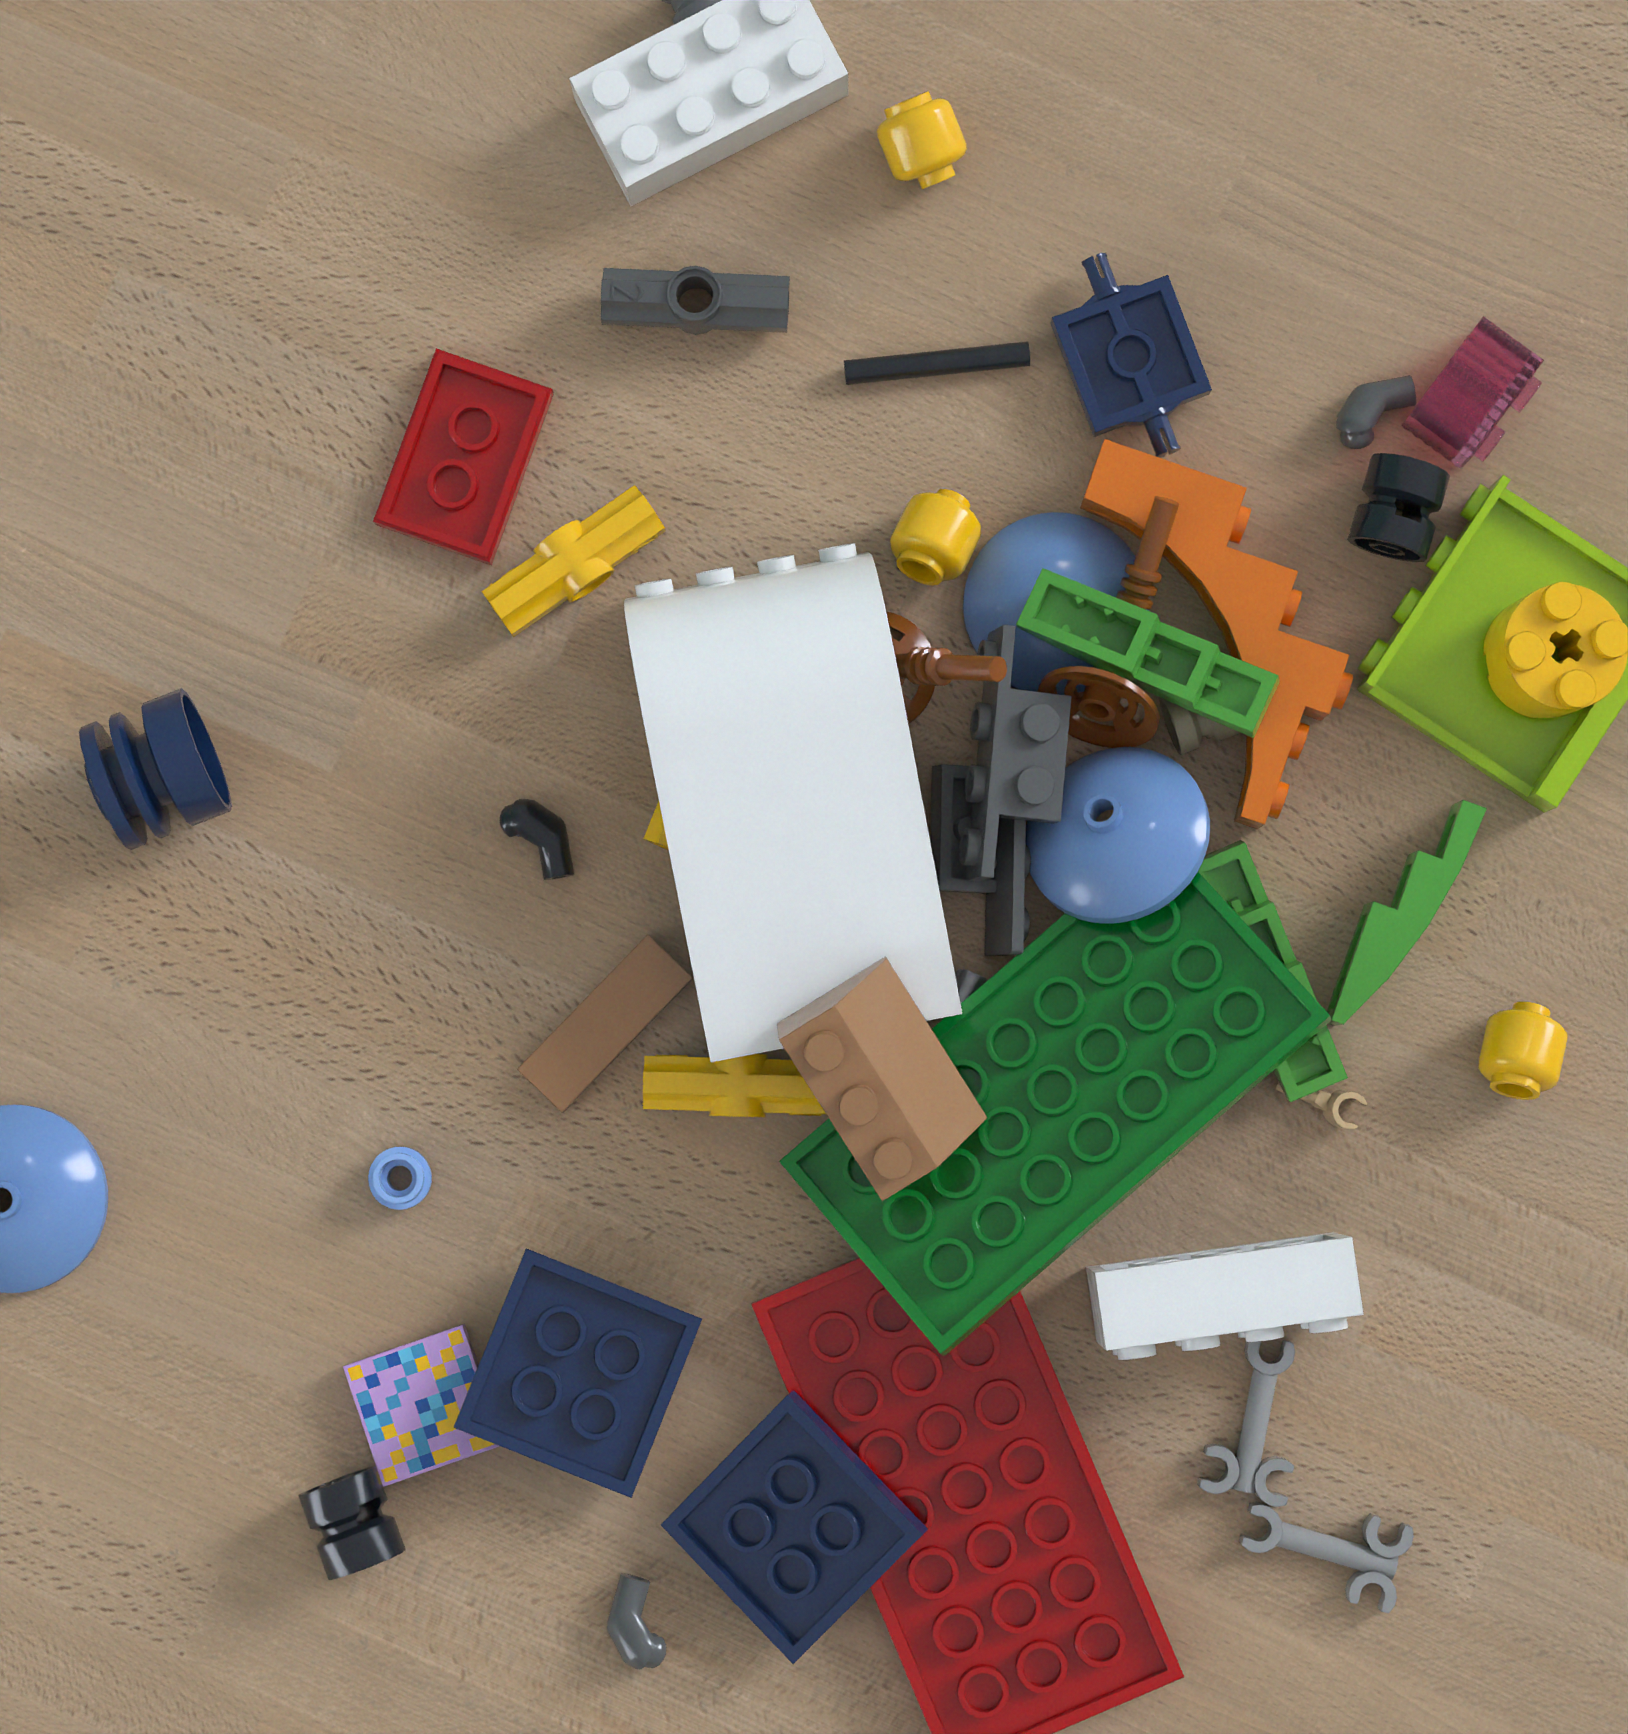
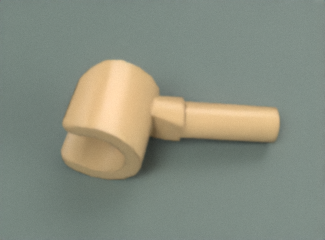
(1330, 1104)

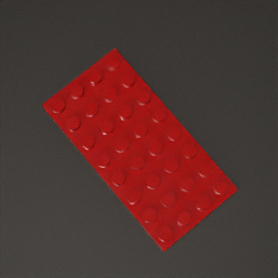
(1023, 1586)

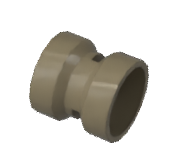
(1189, 728)

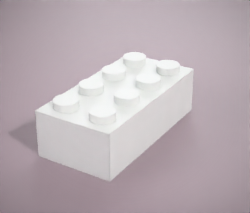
(707, 90)
(1225, 1292)

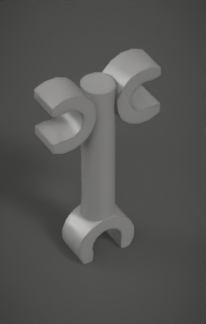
(1246, 1470)
(1375, 1562)

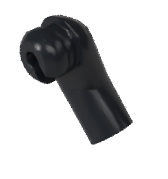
(544, 829)

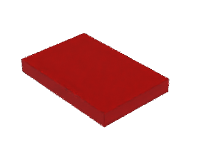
(463, 456)

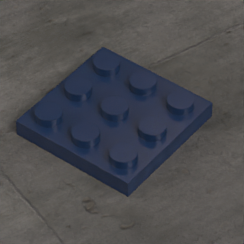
(578, 1373)
(793, 1526)

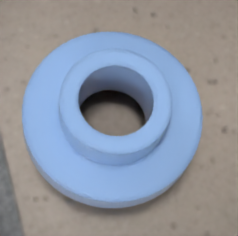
(380, 1178)

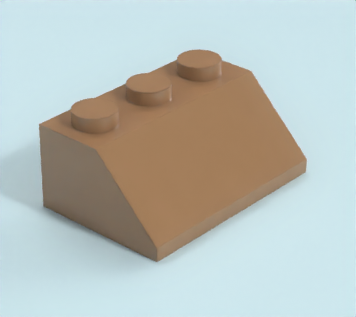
(882, 1077)

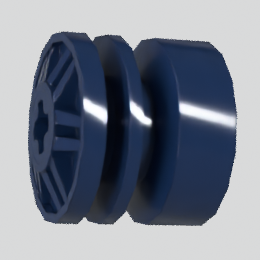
(143, 773)

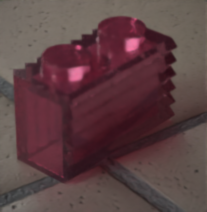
(1473, 394)

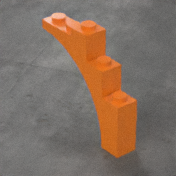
(1242, 596)

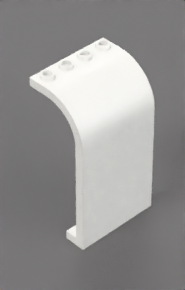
(787, 791)

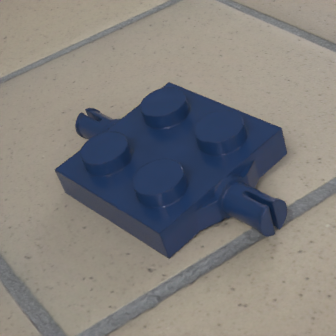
(1130, 355)

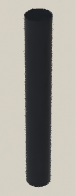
(937, 363)

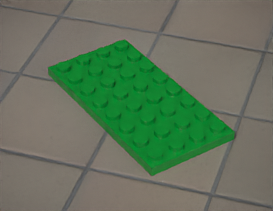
(1092, 1075)

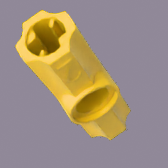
(574, 560)
(727, 1087)

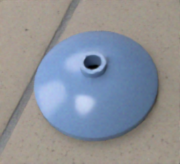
(1009, 569)
(1136, 856)
(55, 1194)

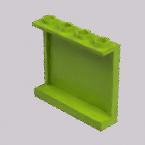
(1435, 661)

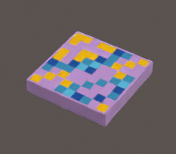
(412, 1402)

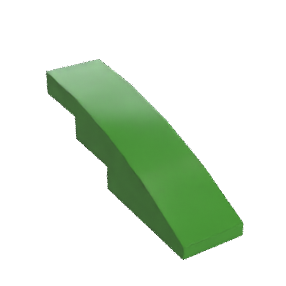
(1148, 652)
(1238, 883)
(1389, 933)

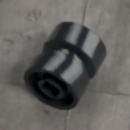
(1403, 486)
(352, 1523)

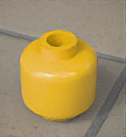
(921, 139)
(935, 537)
(1522, 1051)

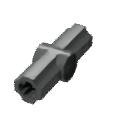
(653, 299)

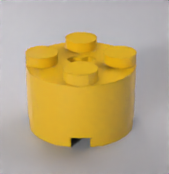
(1589, 643)

